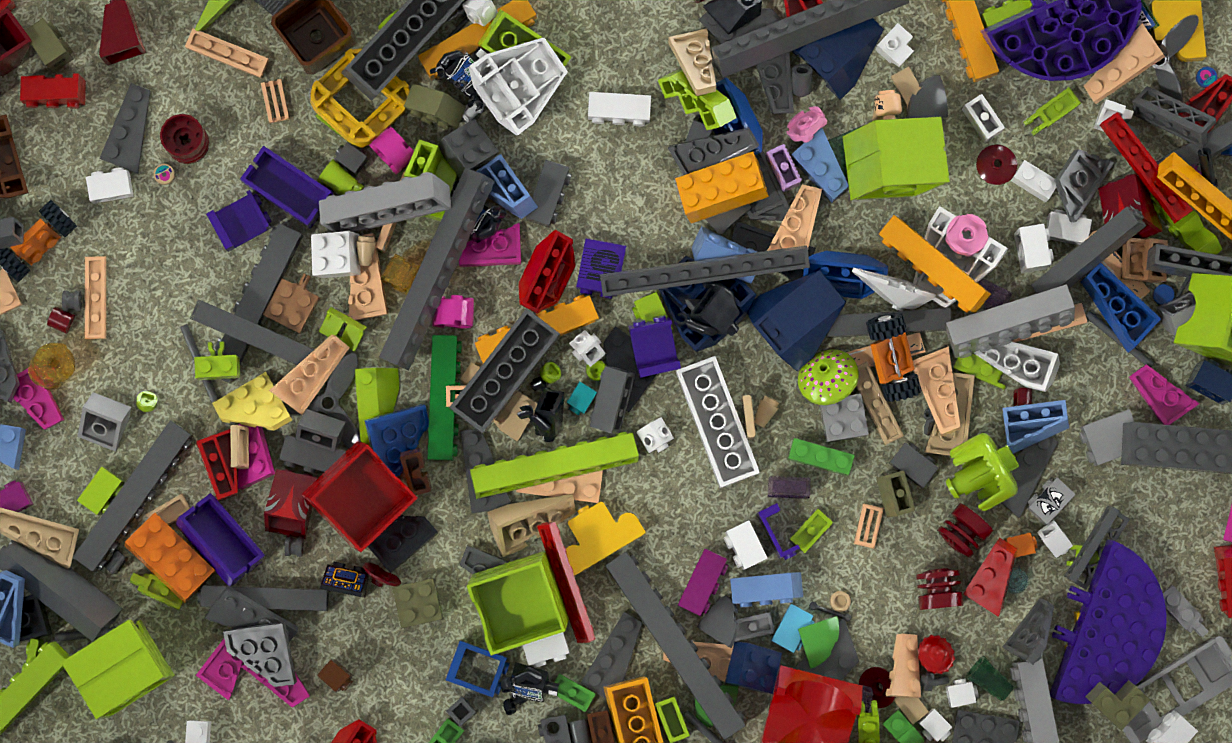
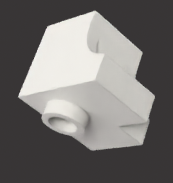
(894, 46)
(1109, 108)

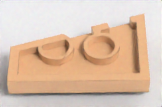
(906, 673)

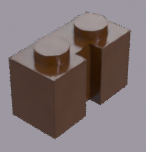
(412, 462)
(336, 676)

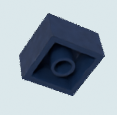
(1211, 381)
(753, 667)

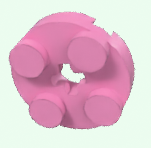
(806, 124)
(965, 223)

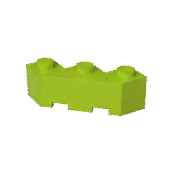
(713, 107)
(1190, 231)

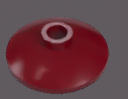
(991, 173)
(380, 576)
(872, 678)

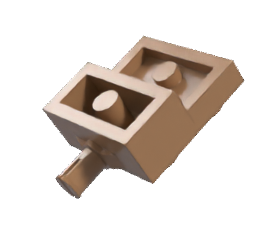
(1135, 260)
(292, 304)

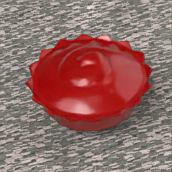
(936, 654)

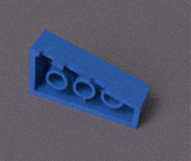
(1119, 306)

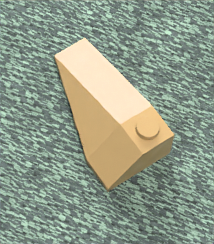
(508, 420)
(519, 521)

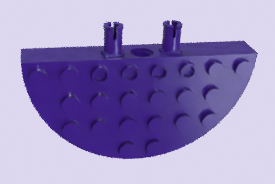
(1064, 36)
(1116, 630)

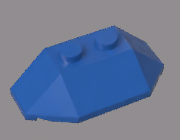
(744, 114)
(838, 270)

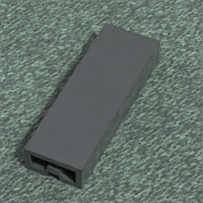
(61, 590)

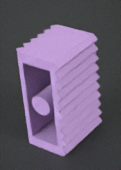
(783, 168)

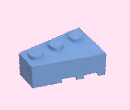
(821, 166)
(507, 188)
(712, 245)
(1034, 423)
(11, 445)
(766, 588)
(11, 607)

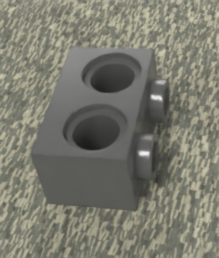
(561, 736)

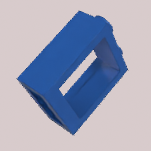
(456, 663)

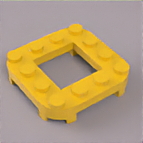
(341, 120)

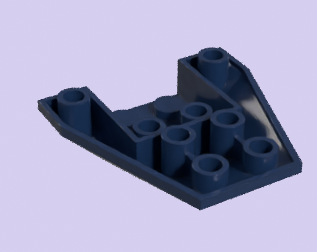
(797, 317)

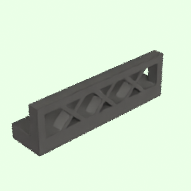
(1168, 118)
(1093, 544)

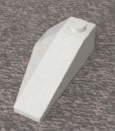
(895, 290)
(1023, 363)

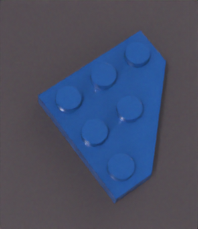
(396, 434)

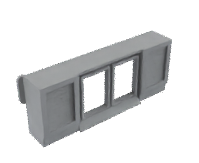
(1213, 671)

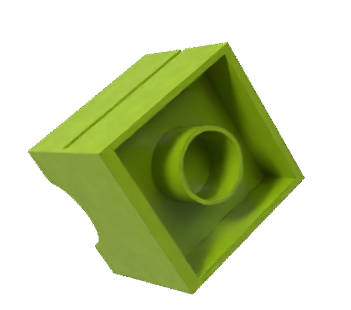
(895, 158)
(1210, 326)
(518, 602)
(118, 669)

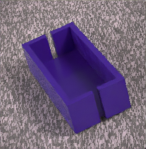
(285, 186)
(220, 540)

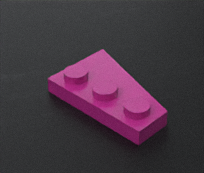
(500, 249)
(1162, 397)
(37, 402)
(259, 459)
(221, 671)
(290, 694)

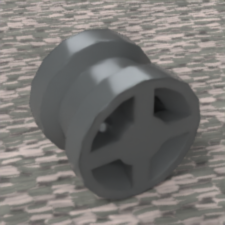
(71, 300)
(294, 546)

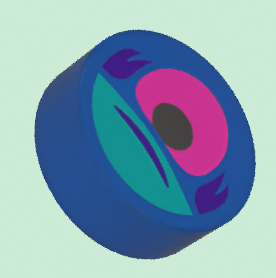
(1206, 76)

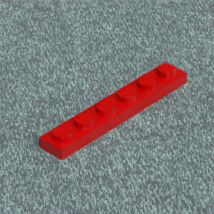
(1144, 166)
(566, 582)

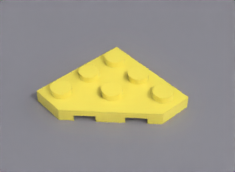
(253, 405)

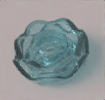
(1022, 582)

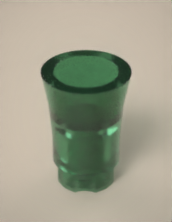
(989, 679)

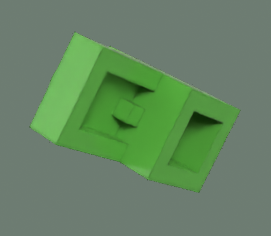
(902, 729)
(448, 733)

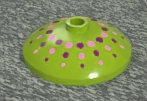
(832, 384)

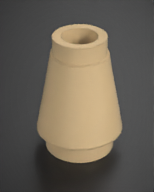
(365, 249)
(766, 410)

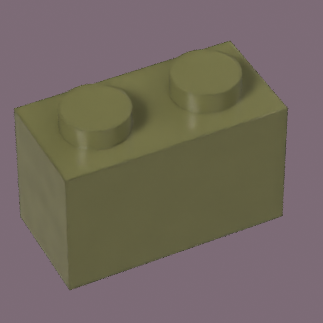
(895, 494)

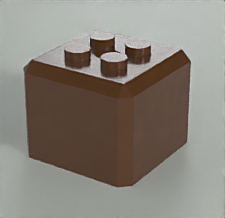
(301, 18)

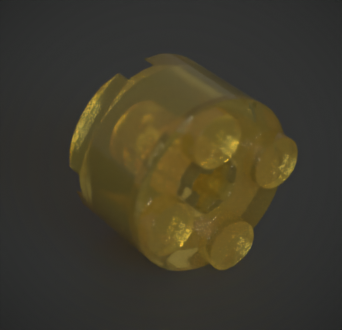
(400, 274)
(61, 367)

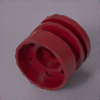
(180, 128)
(965, 530)
(939, 589)

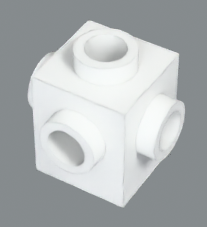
(587, 348)
(657, 433)

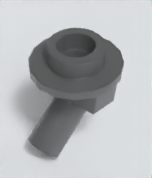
(929, 681)

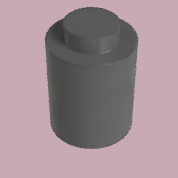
(802, 80)
(580, 731)

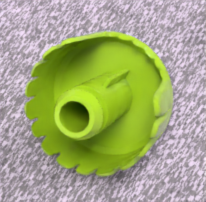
(986, 468)

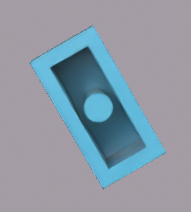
(787, 631)

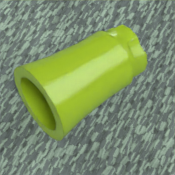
(338, 179)

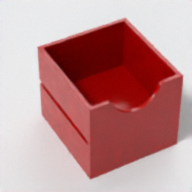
(359, 496)

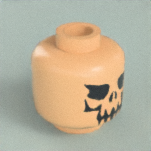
(888, 104)

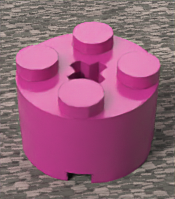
(392, 149)
(454, 312)

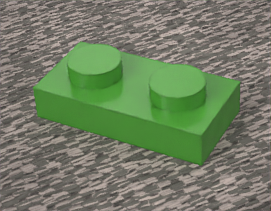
(574, 693)

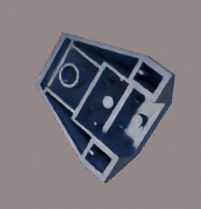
(842, 55)
(675, 301)

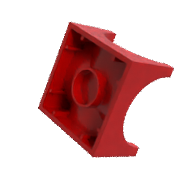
(811, 708)

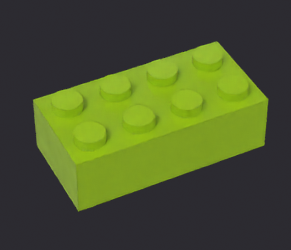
(509, 32)

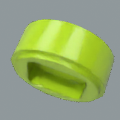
(550, 372)
(594, 372)
(146, 401)

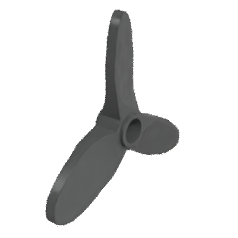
(1171, 44)
(336, 388)

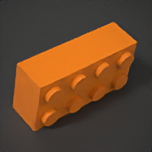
(169, 557)

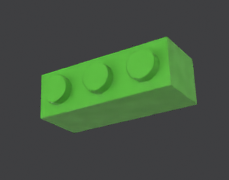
(820, 457)

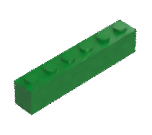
(441, 419)

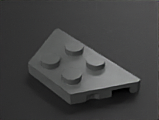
(1080, 180)
(773, 207)
(842, 657)

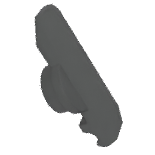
(929, 422)

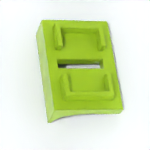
(333, 323)

